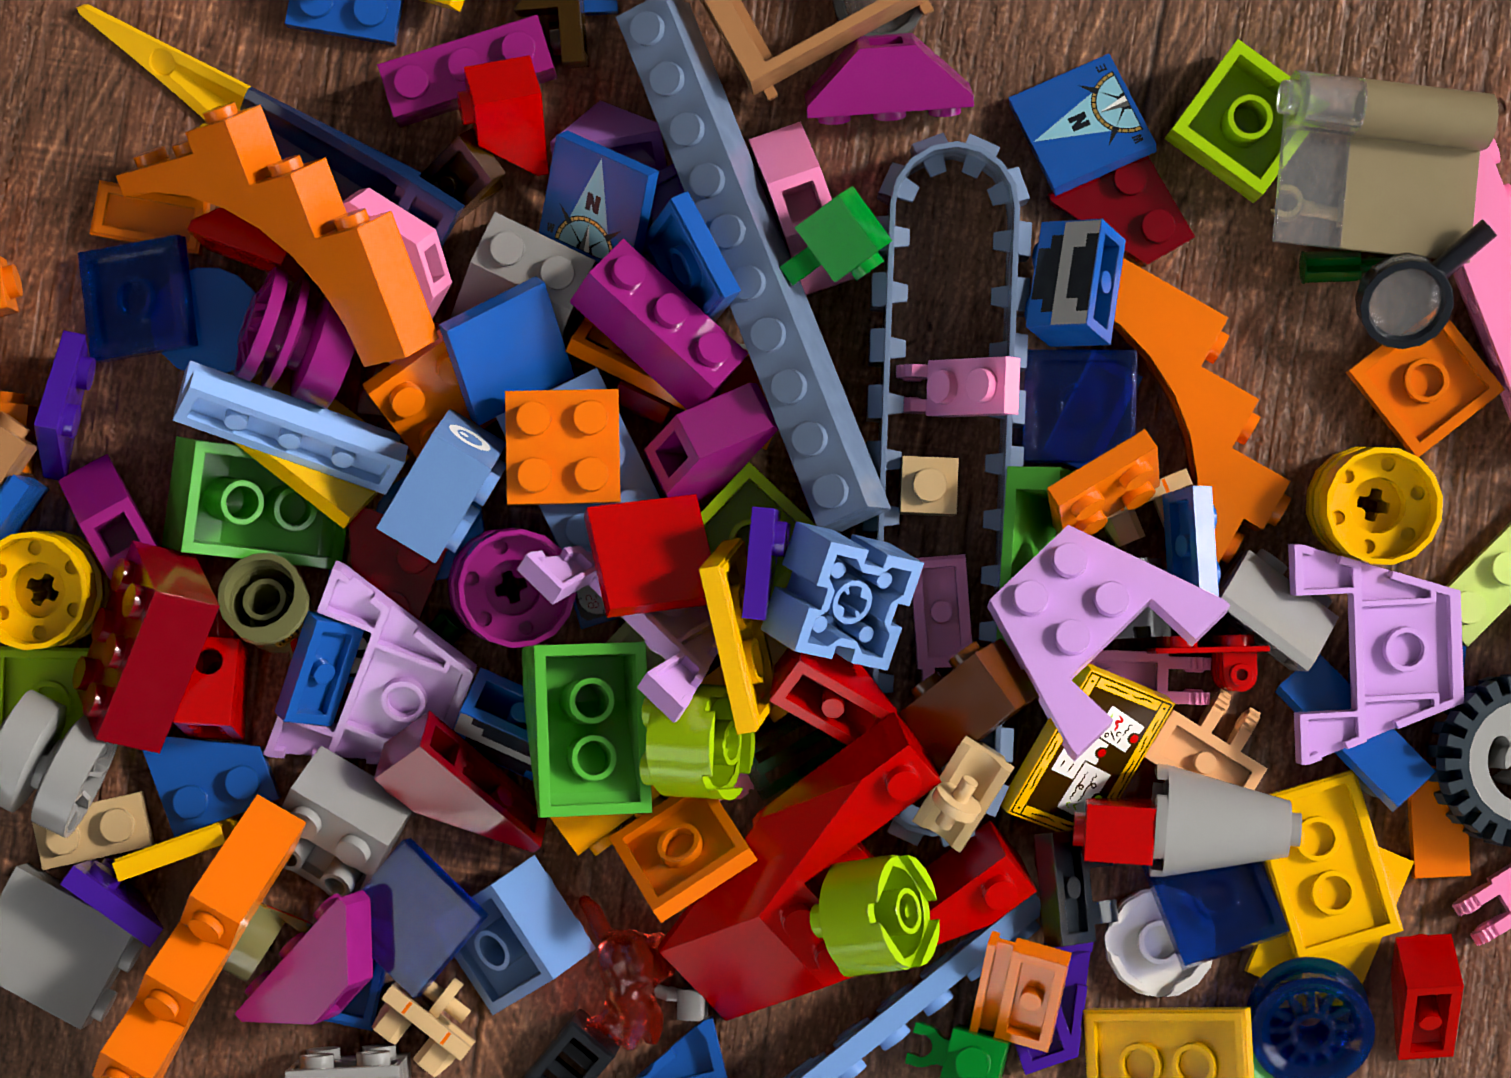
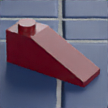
(455, 784)

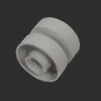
(62, 770)

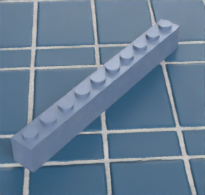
(769, 309)

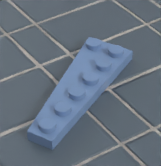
(927, 995)

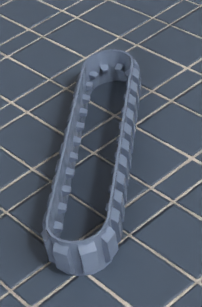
(1016, 243)

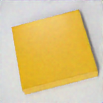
(173, 849)

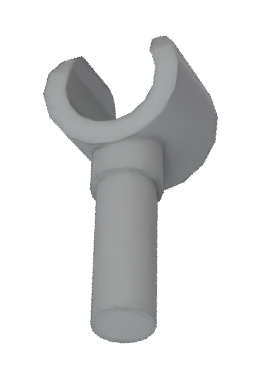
(690, 1004)

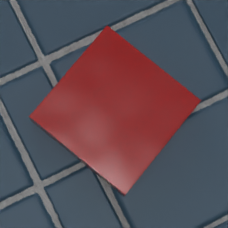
(648, 554)

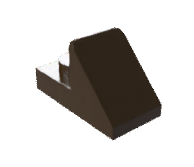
(569, 34)
(466, 172)

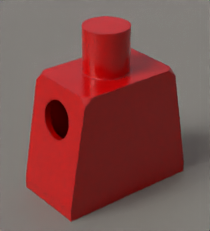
(217, 702)

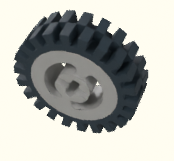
(1469, 744)

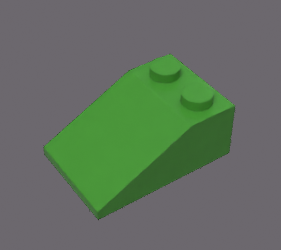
(237, 508)
(586, 728)

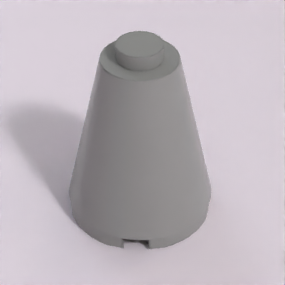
(1216, 824)

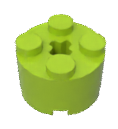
(699, 751)
(876, 915)

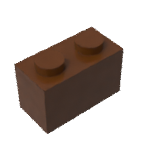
(968, 701)

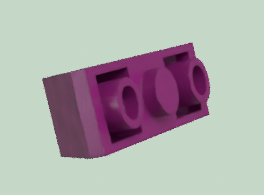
(886, 79)
(710, 444)
(105, 511)
(318, 968)

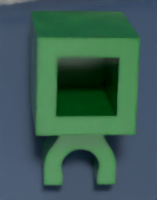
(840, 238)
(962, 1055)

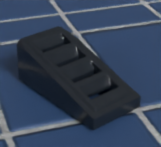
(590, 1037)

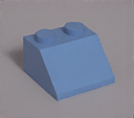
(524, 938)

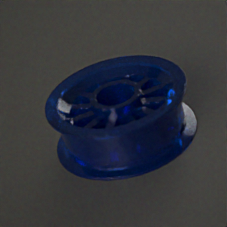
(1339, 1006)

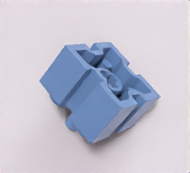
(841, 596)

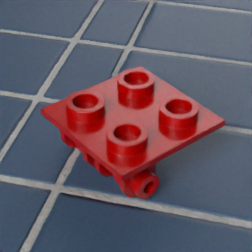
(1231, 658)

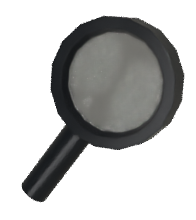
(1409, 296)

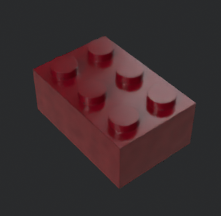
(145, 646)

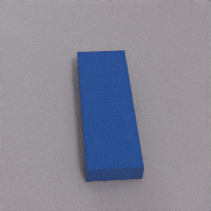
(1384, 761)

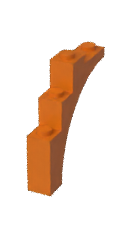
(348, 255)
(1174, 340)
(201, 943)

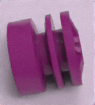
(295, 338)
(491, 616)

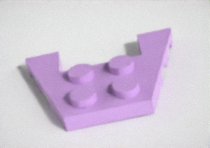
(1073, 606)
(678, 635)
(1400, 650)
(397, 682)

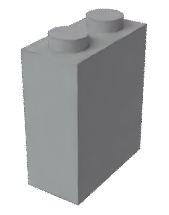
(60, 948)

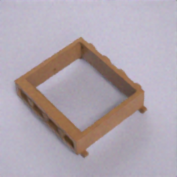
(755, 59)

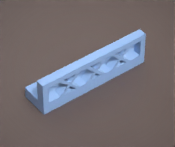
(289, 428)

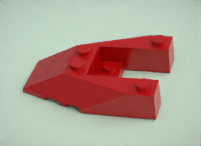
(753, 933)

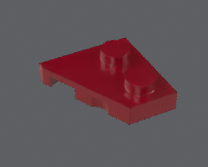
(1135, 206)
(391, 565)

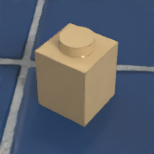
(928, 486)

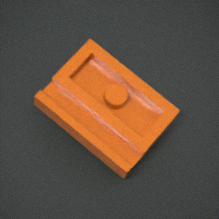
(1020, 991)

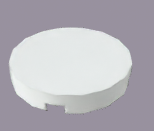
(1143, 952)

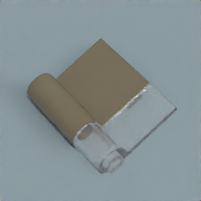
(1378, 163)

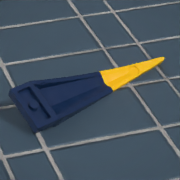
(294, 132)

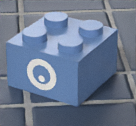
(436, 496)

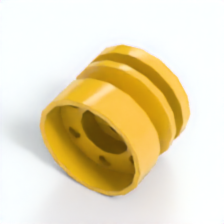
(1405, 498)
(83, 587)

